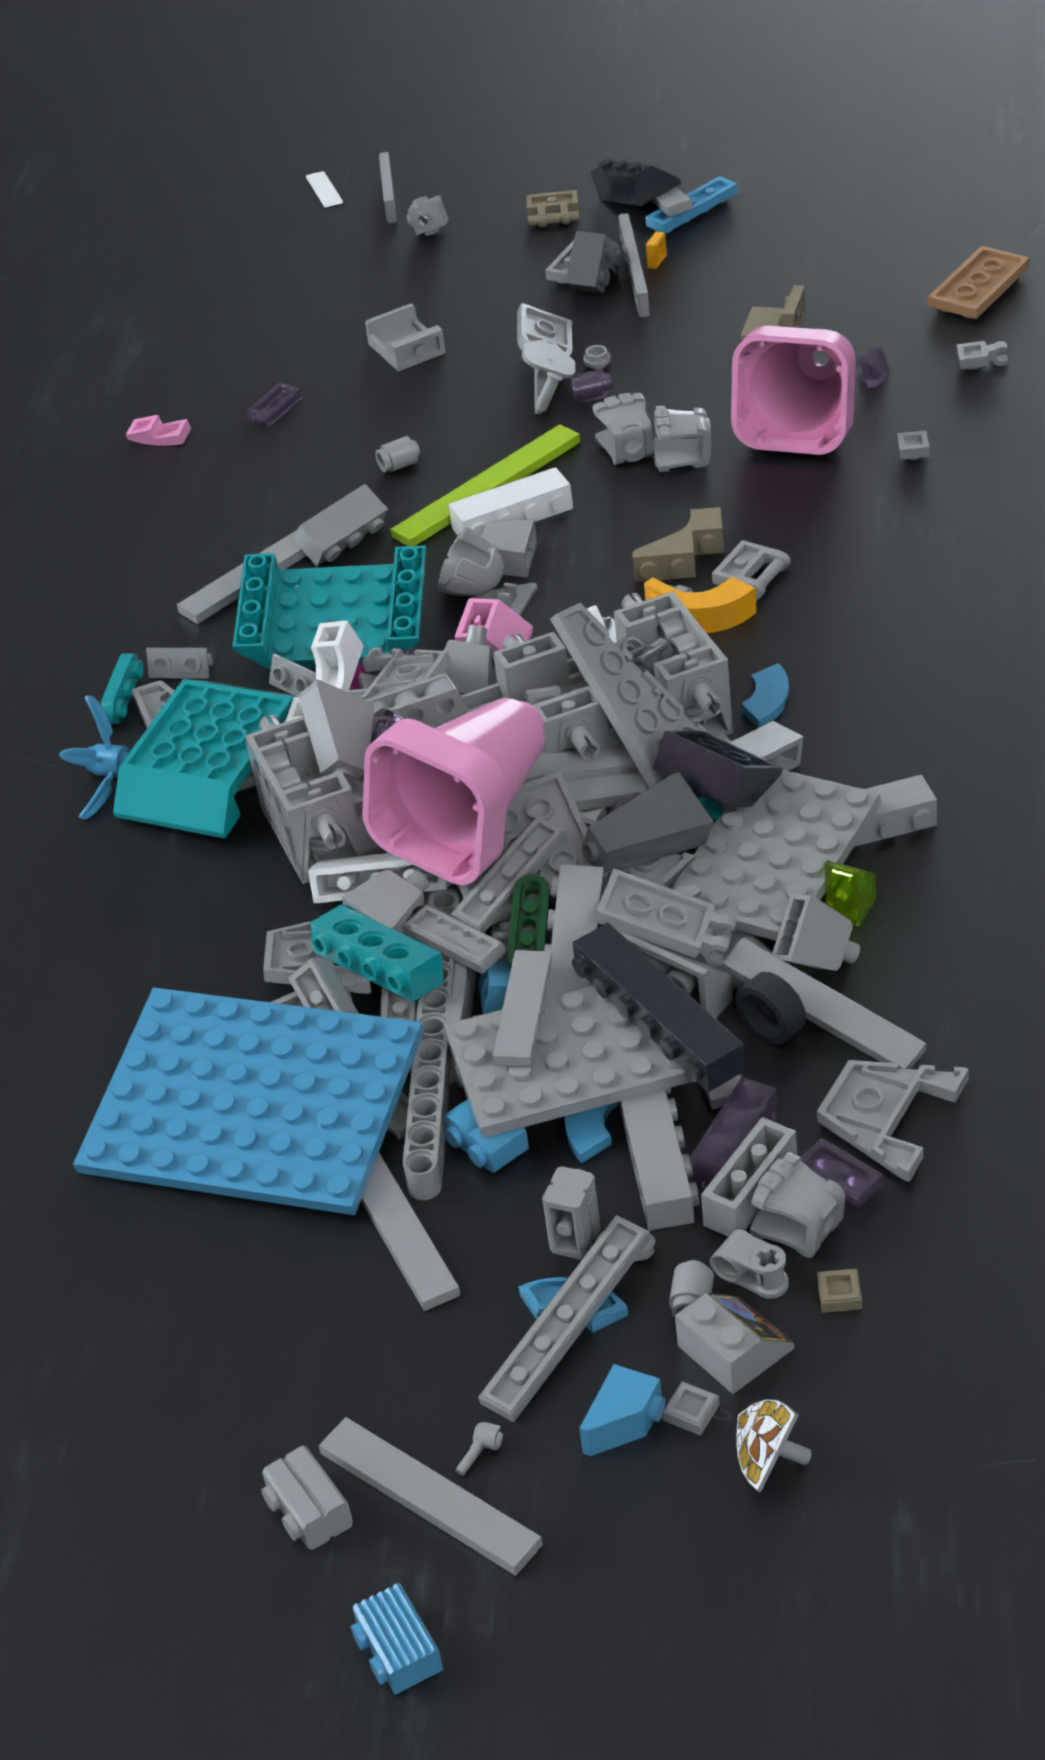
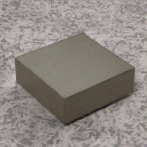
(839, 1290)

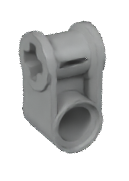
(751, 1264)

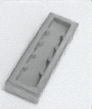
(454, 939)

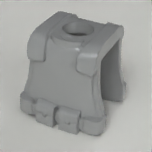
(629, 428)
(676, 452)
(796, 1206)

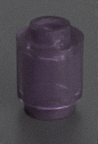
(591, 385)

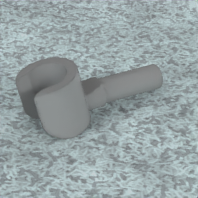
(485, 1436)

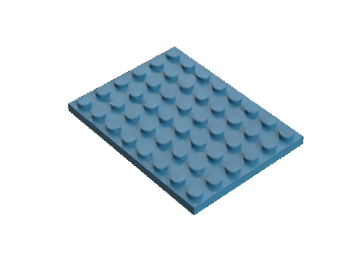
(251, 1100)

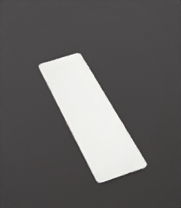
(324, 189)

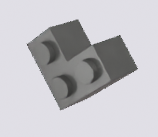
(592, 262)

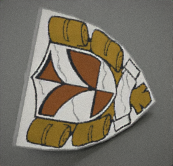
(763, 1437)

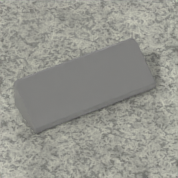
(320, 987)

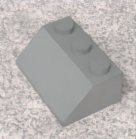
(703, 982)

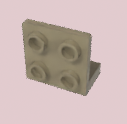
(789, 316)

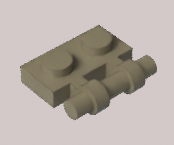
(552, 208)

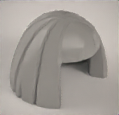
(471, 566)

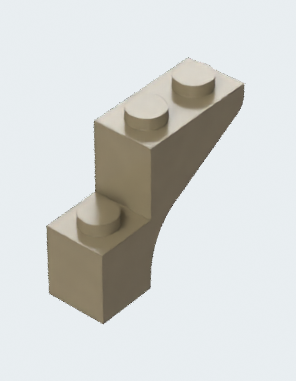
(674, 554)

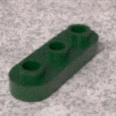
(528, 912)

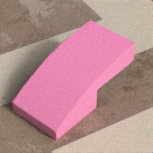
(153, 432)

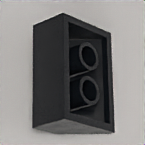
(631, 182)
(716, 768)

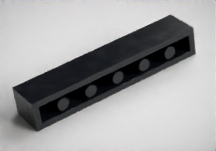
(658, 1007)

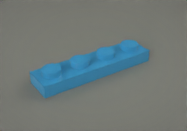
(702, 200)

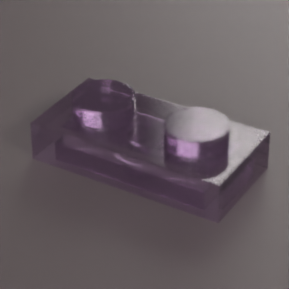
(854, 1176)

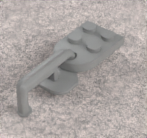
(546, 348)

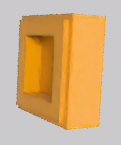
(656, 250)

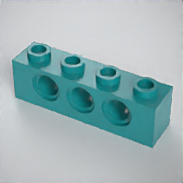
(377, 952)

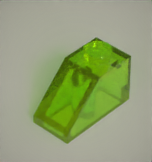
(849, 890)

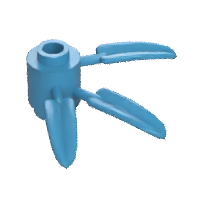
(98, 759)

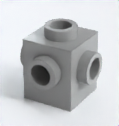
(427, 215)

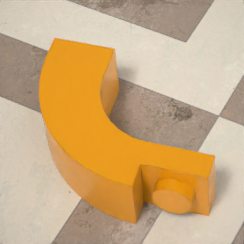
(713, 609)

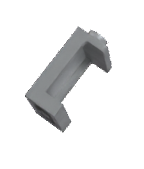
(403, 338)

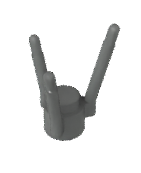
(654, 652)

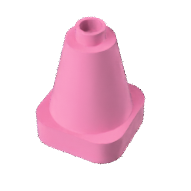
(786, 396)
(447, 788)

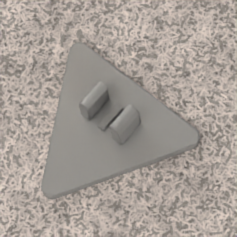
(512, 595)

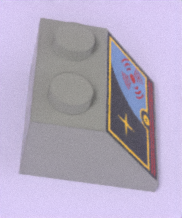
(729, 1339)

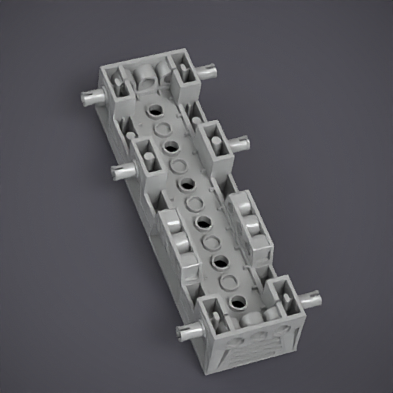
(322, 814)

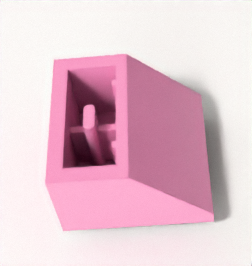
(497, 618)

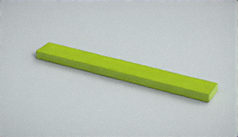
(510, 469)

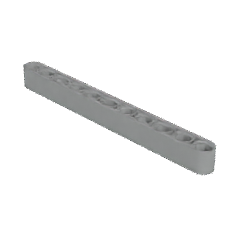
(430, 1078)

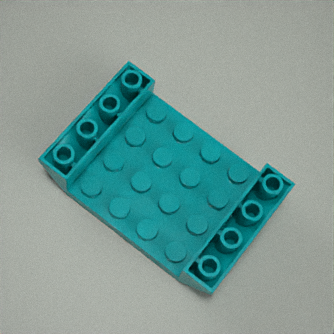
(284, 607)
(195, 757)

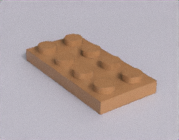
(978, 282)

